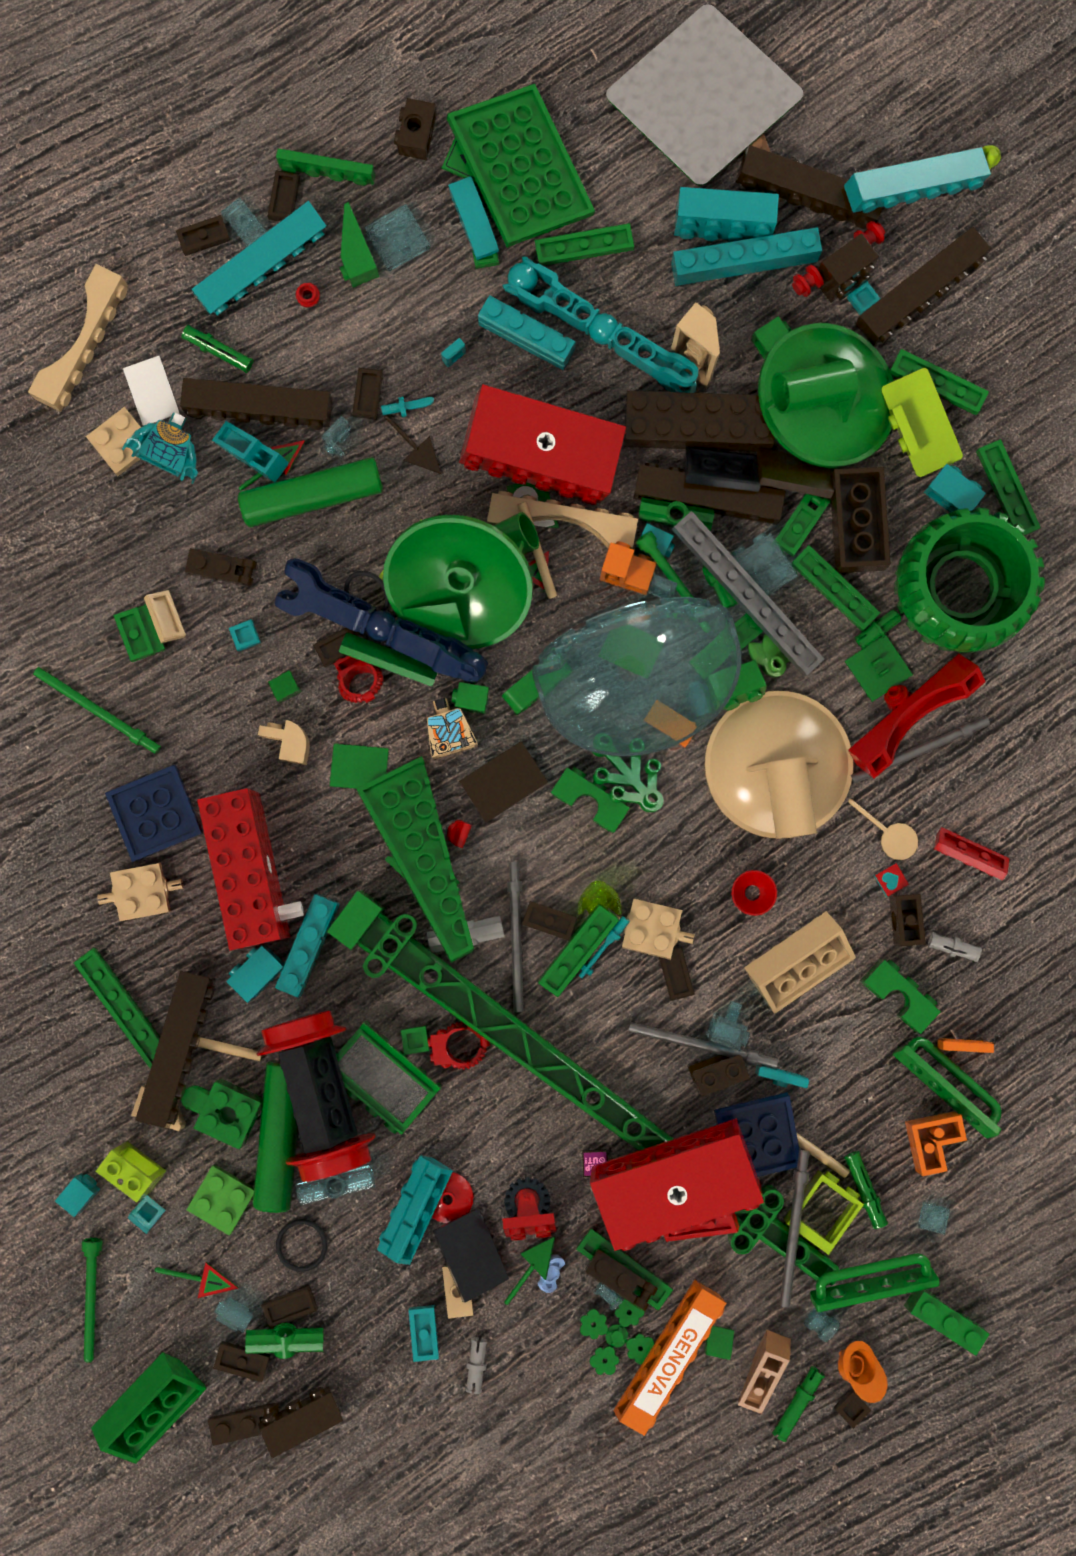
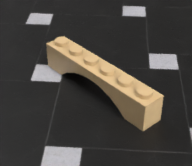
(56, 382)
(604, 526)

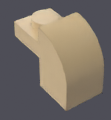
(294, 744)

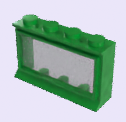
(384, 1079)

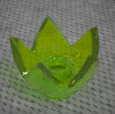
(600, 893)

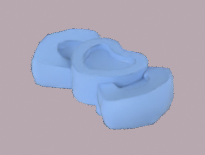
(549, 1285)

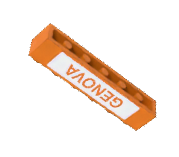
(669, 1357)

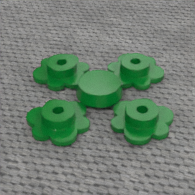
(616, 1337)

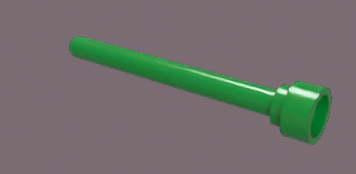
(648, 543)
(91, 1249)

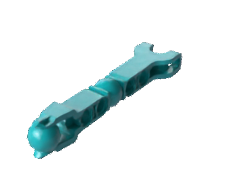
(603, 328)

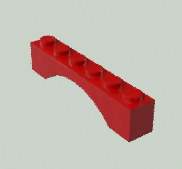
(951, 683)

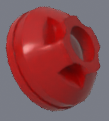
(767, 892)

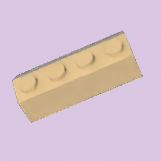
(698, 341)
(800, 962)

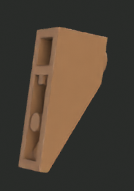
(765, 1372)

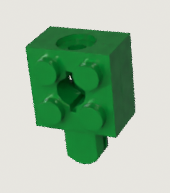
(224, 1111)

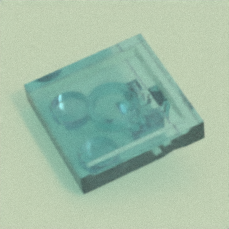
(397, 237)

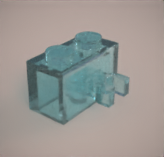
(727, 1029)

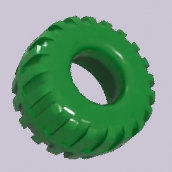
(1002, 554)

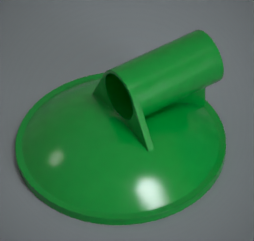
(825, 395)
(466, 564)

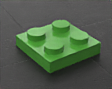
(221, 1199)

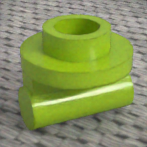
(992, 155)

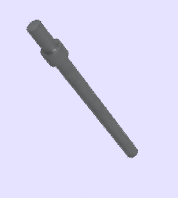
(963, 731)
(514, 888)
(751, 1057)
(800, 1177)

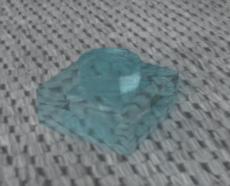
(934, 1218)

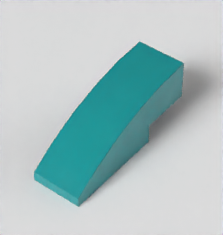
(473, 218)
(250, 451)

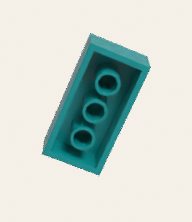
(725, 214)

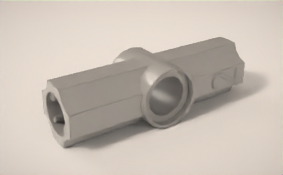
(480, 931)

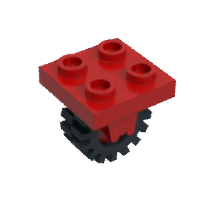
(528, 1208)

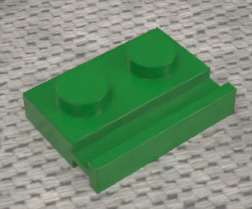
(138, 633)

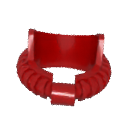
(348, 668)
(441, 1053)

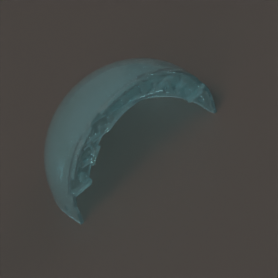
(640, 676)

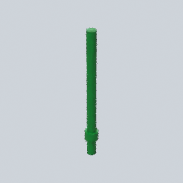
(135, 735)

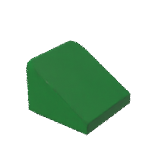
(284, 687)
(719, 1343)

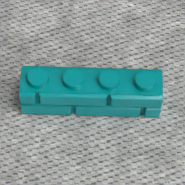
(526, 332)
(307, 945)
(414, 1210)

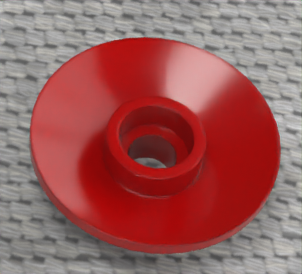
(462, 1197)

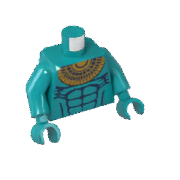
(165, 447)

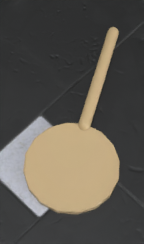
(897, 840)

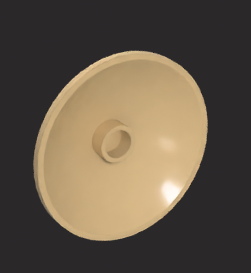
(779, 765)

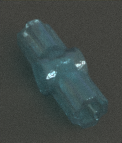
(351, 1181)

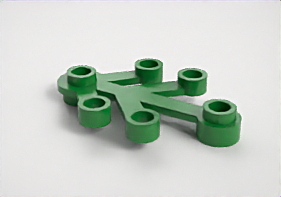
(631, 777)

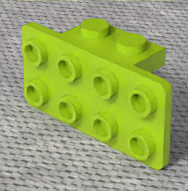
(921, 422)

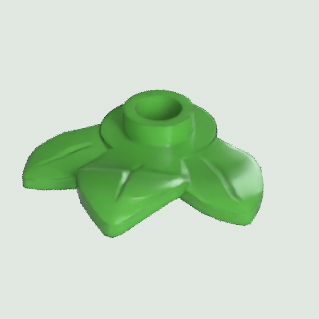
(765, 654)

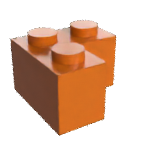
(627, 570)
(929, 1135)

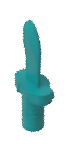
(402, 406)

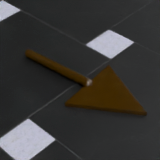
(423, 454)

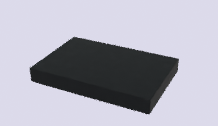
(721, 469)
(470, 1255)

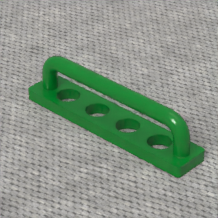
(947, 1092)
(925, 1278)

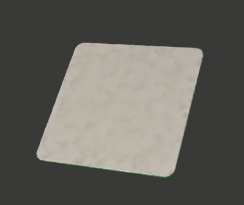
(704, 94)

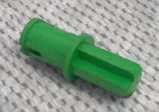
(878, 629)

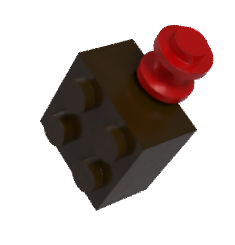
(845, 267)

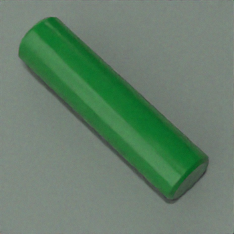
(310, 492)
(276, 1144)

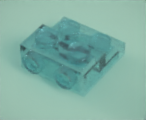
(766, 563)

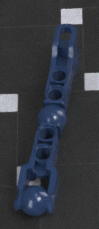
(441, 653)

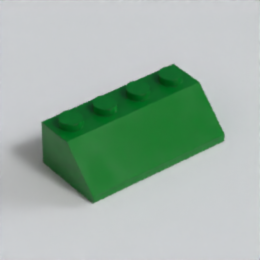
(147, 1409)

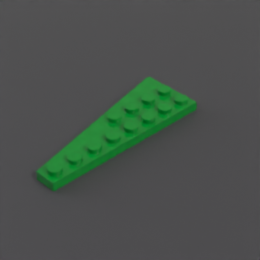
(411, 829)

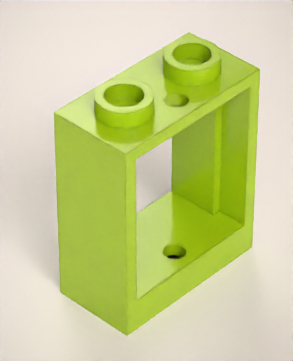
(135, 1169)
(828, 1243)

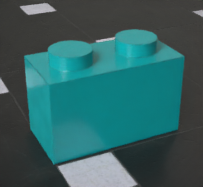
(953, 490)
(255, 973)

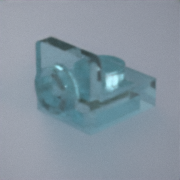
(336, 433)

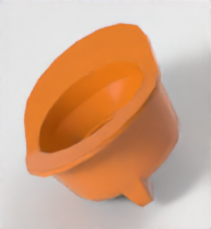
(863, 1371)

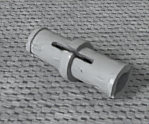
(954, 947)
(476, 1365)

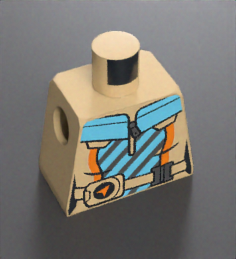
(448, 731)

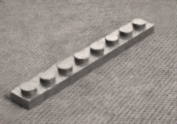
(748, 594)

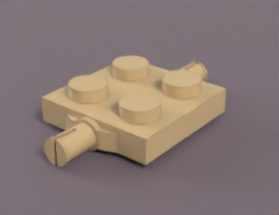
(140, 891)
(654, 929)

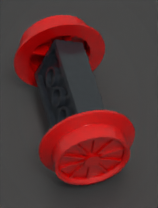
(317, 1096)

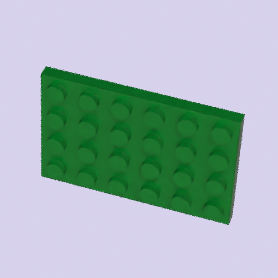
(520, 165)

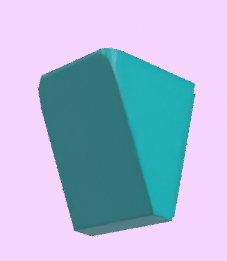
(146, 1214)

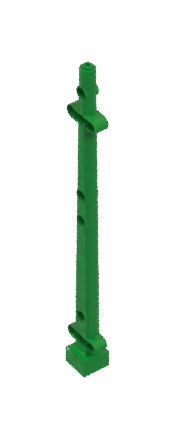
(365, 926)

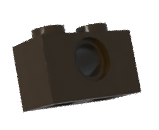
(415, 143)
(907, 920)

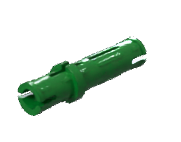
(193, 336)
(863, 1183)
(803, 1396)

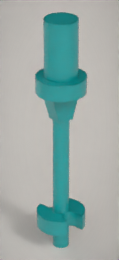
(613, 935)

